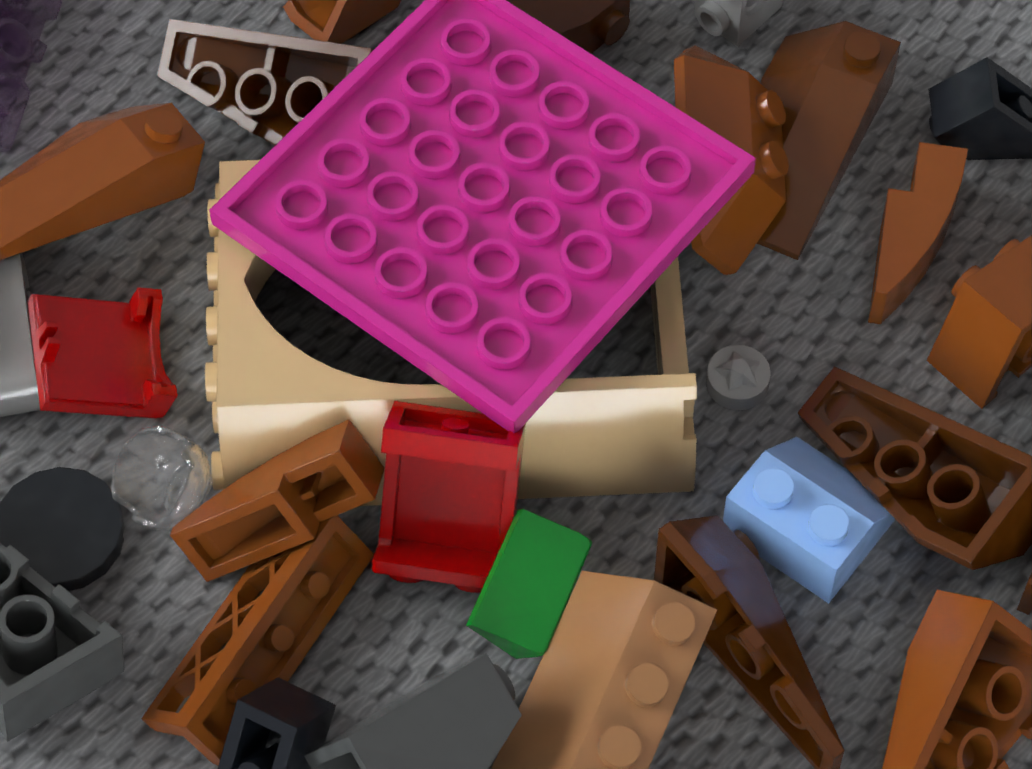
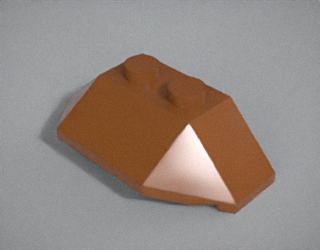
(752, 119)

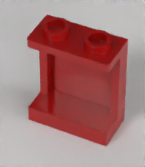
(445, 494)

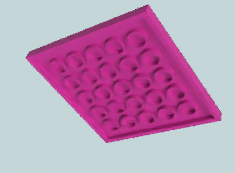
(484, 200)

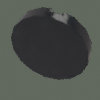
(63, 525)

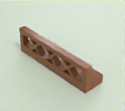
(263, 634)

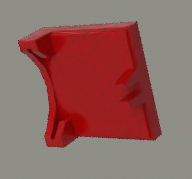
(100, 355)

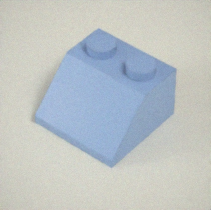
(806, 516)

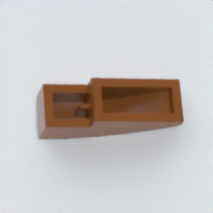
(915, 226)
(280, 502)

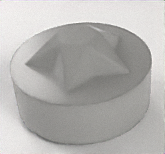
(738, 377)

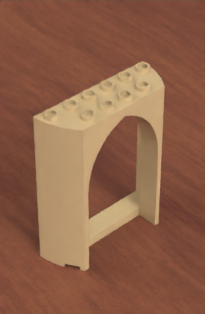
(581, 442)

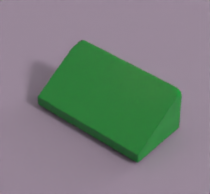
(529, 585)

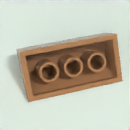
(608, 676)

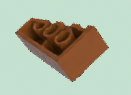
(988, 324)

